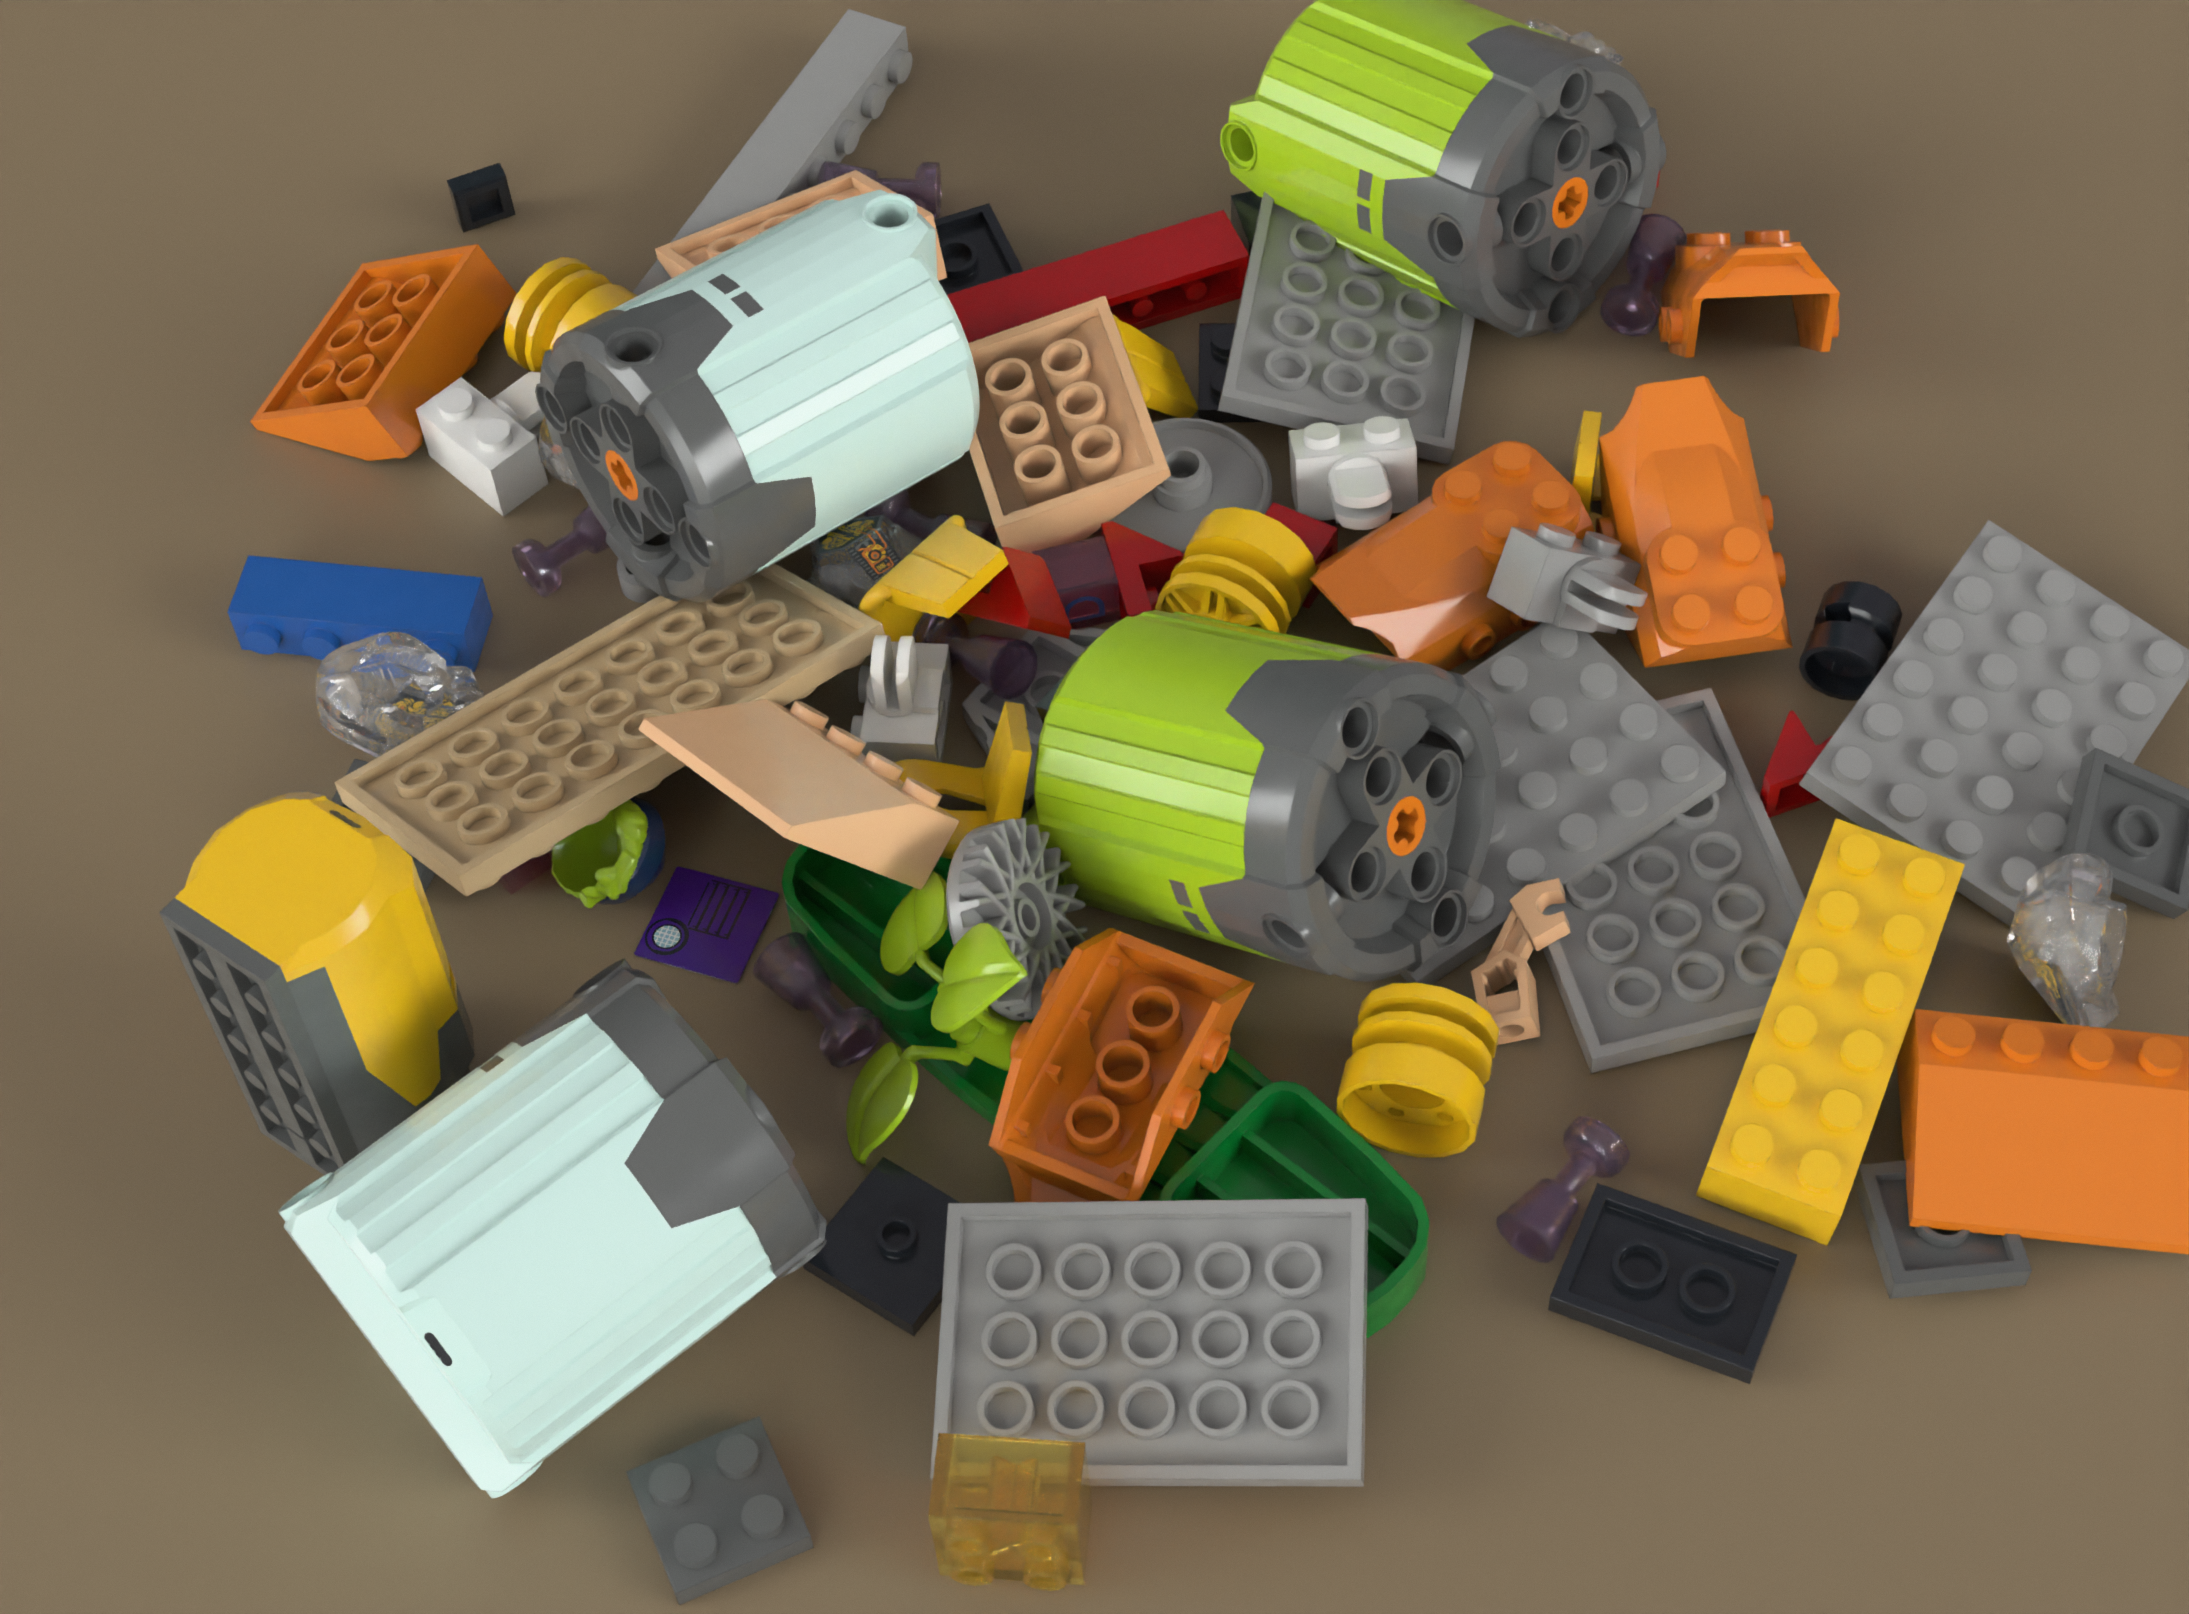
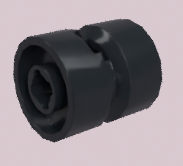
(1850, 639)

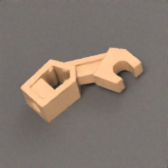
(1523, 931)

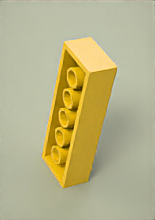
(1831, 1032)

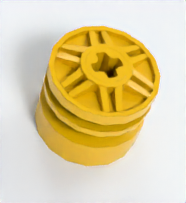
(553, 302)
(1241, 572)
(1418, 1070)

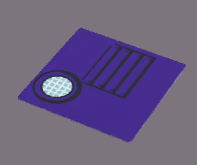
(706, 924)

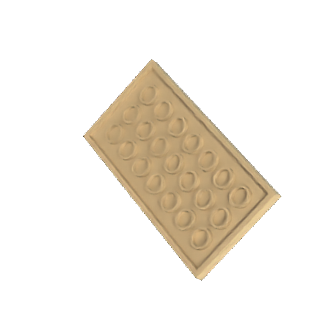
(565, 736)

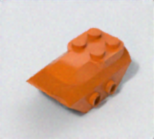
(1758, 267)
(1692, 514)
(1430, 568)
(1111, 1068)

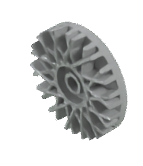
(1208, 471)
(1011, 883)

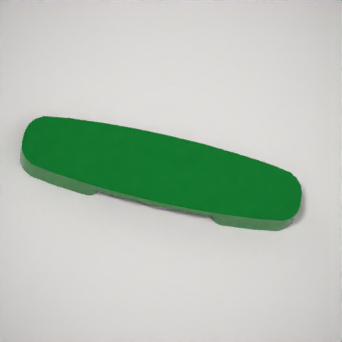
(1246, 1136)

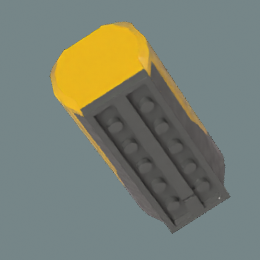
(321, 975)

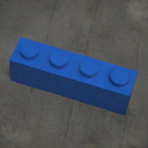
(324, 605)

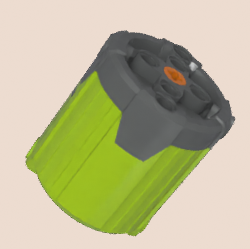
(1532, 186)
(1344, 845)

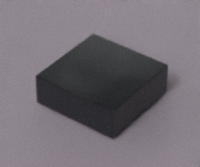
(481, 197)

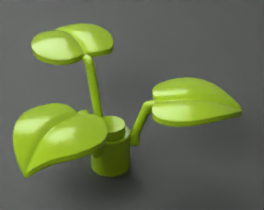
(972, 979)

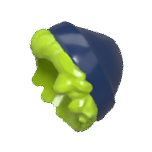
(612, 857)

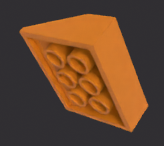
(386, 350)
(2046, 1130)

